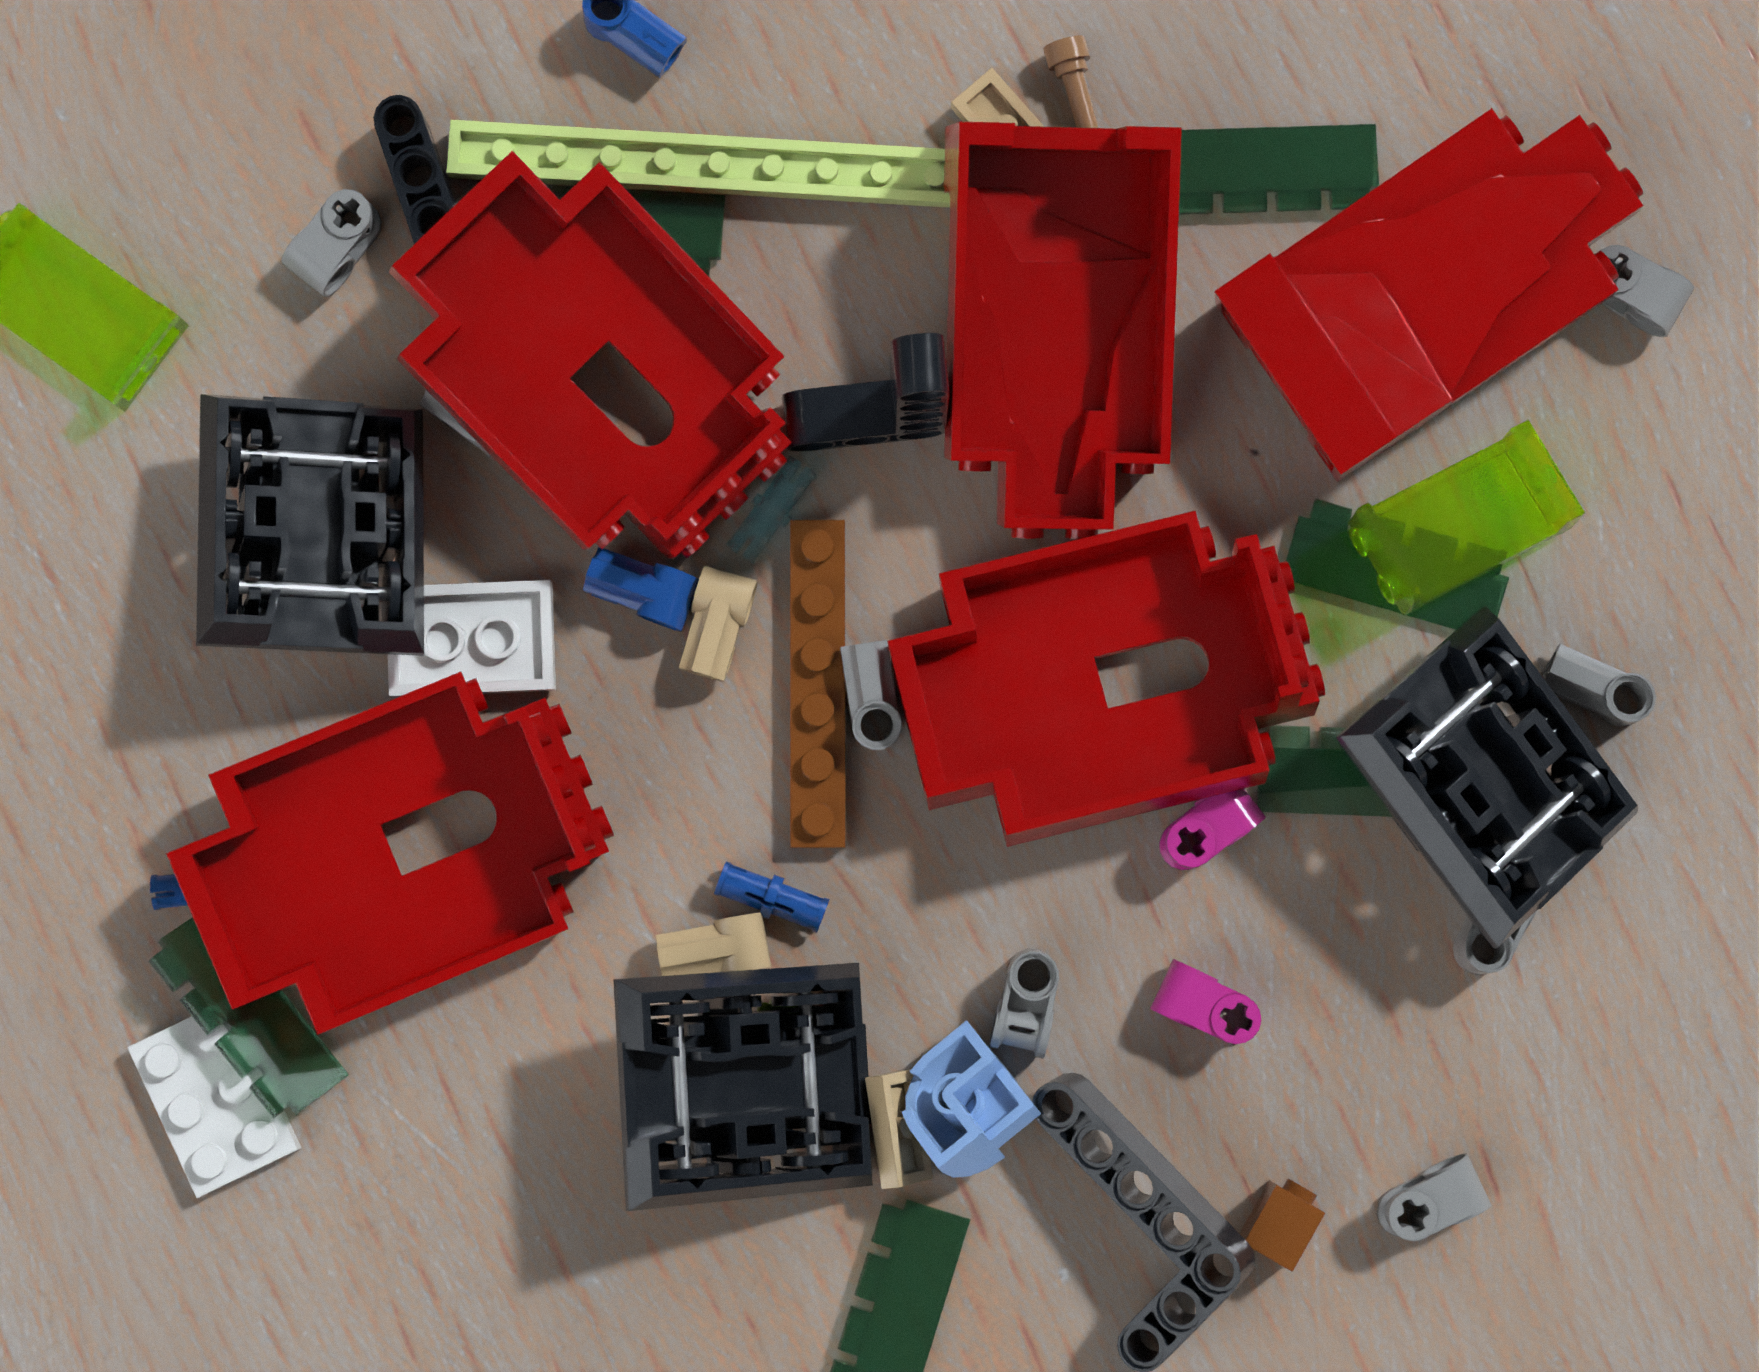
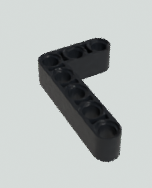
(407, 153)
(875, 412)
(1152, 1215)

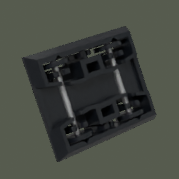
(307, 526)
(1476, 781)
(740, 1083)

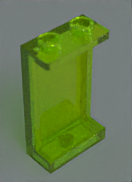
(80, 309)
(1465, 520)

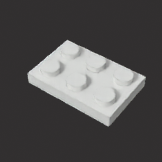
(487, 633)
(208, 1108)

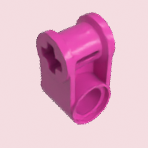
(1217, 825)
(1198, 1000)

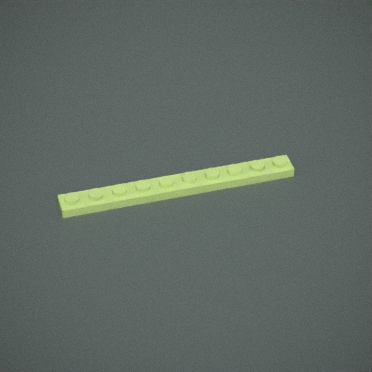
(705, 162)

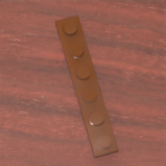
(817, 684)

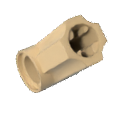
(720, 610)
(726, 946)

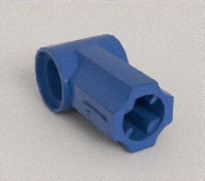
(637, 34)
(655, 591)

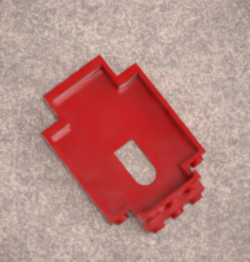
(530, 295)
(1015, 694)
(312, 886)

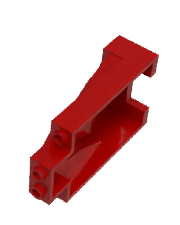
(1433, 282)
(1060, 314)

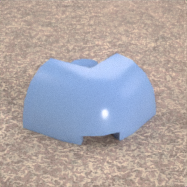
(965, 1104)

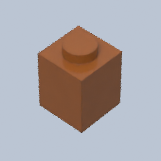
(1282, 1223)

